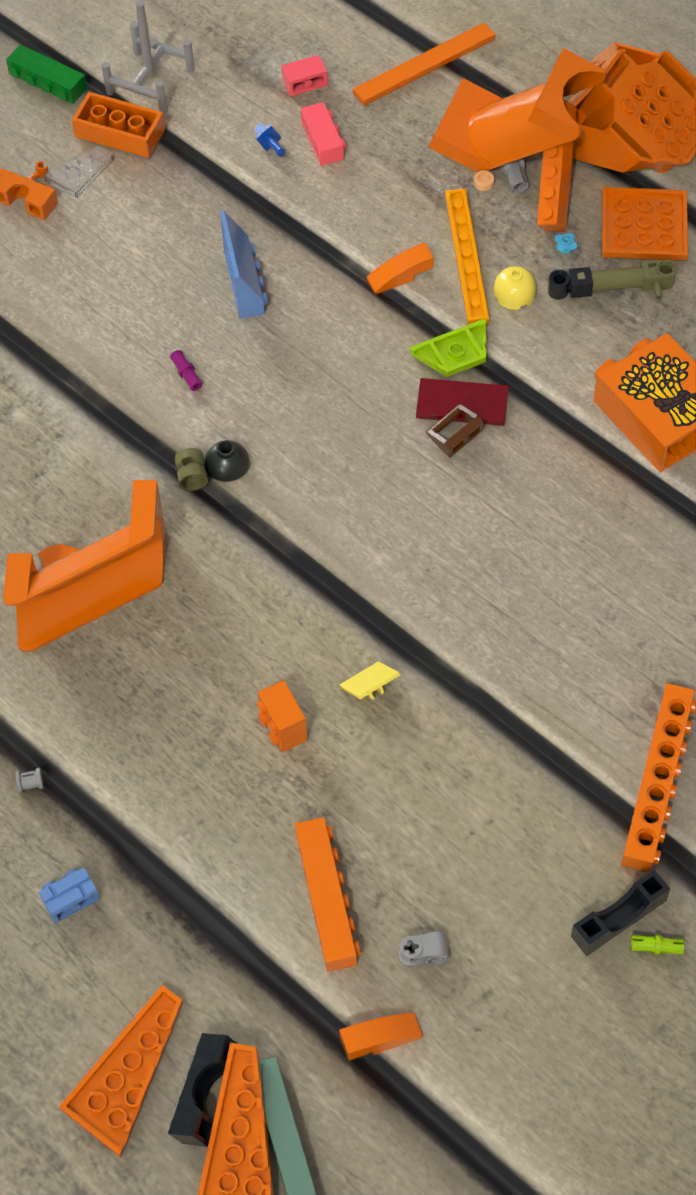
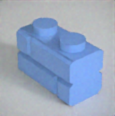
(68, 894)

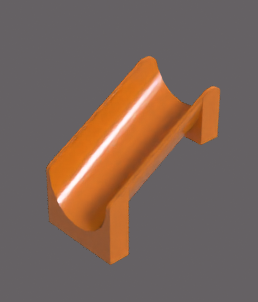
(493, 130)
(90, 579)

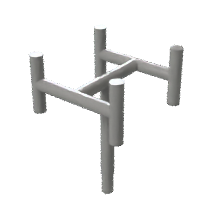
(143, 45)

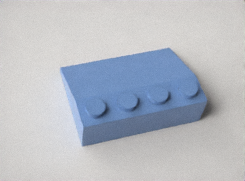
(242, 269)

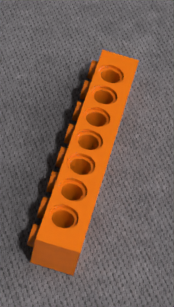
(635, 854)

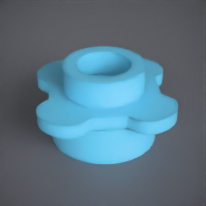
(565, 243)

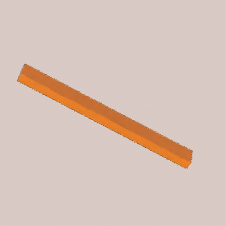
(423, 64)

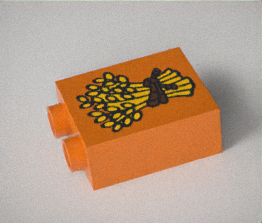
(652, 399)

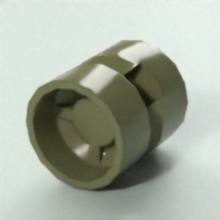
(191, 469)

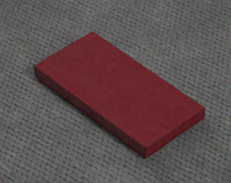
(441, 396)

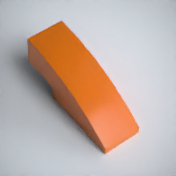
(401, 268)
(379, 1034)

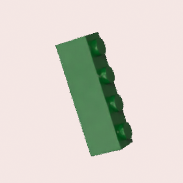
(46, 74)

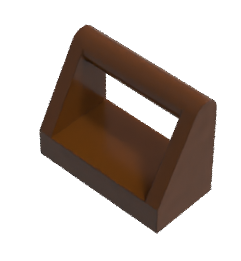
(460, 438)

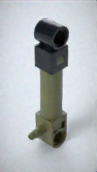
(582, 281)

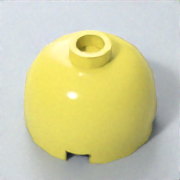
(515, 287)

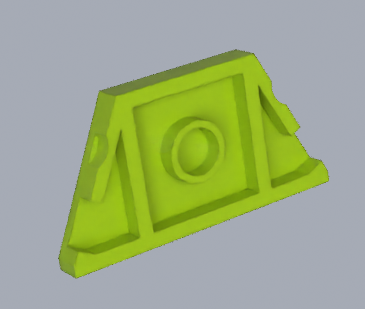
(454, 350)

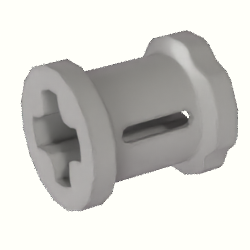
(29, 780)

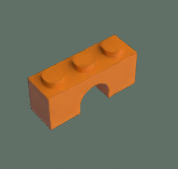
(38, 199)

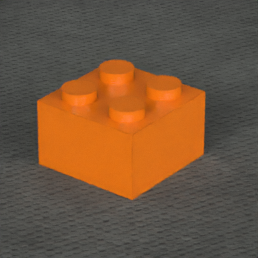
(281, 716)

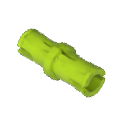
(657, 944)

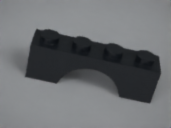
(603, 926)
(191, 1119)

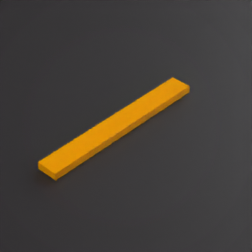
(466, 256)

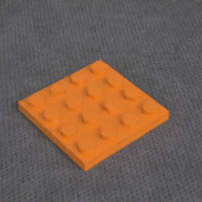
(644, 223)

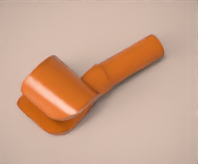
(40, 171)

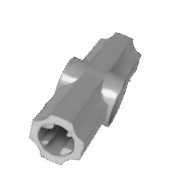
(516, 175)

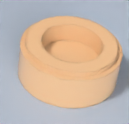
(483, 180)

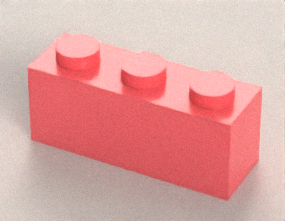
(322, 133)

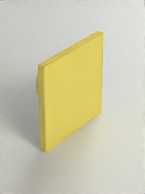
(369, 680)

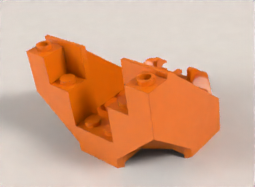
(612, 112)

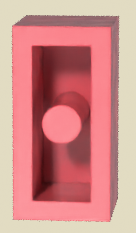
(304, 75)

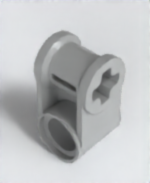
(427, 949)

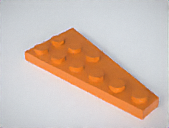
(117, 1084)
(238, 1142)

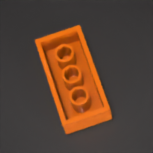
(118, 124)

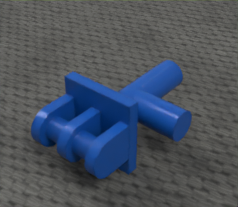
(269, 138)

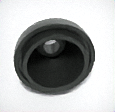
(227, 461)

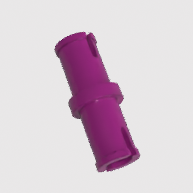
(186, 370)

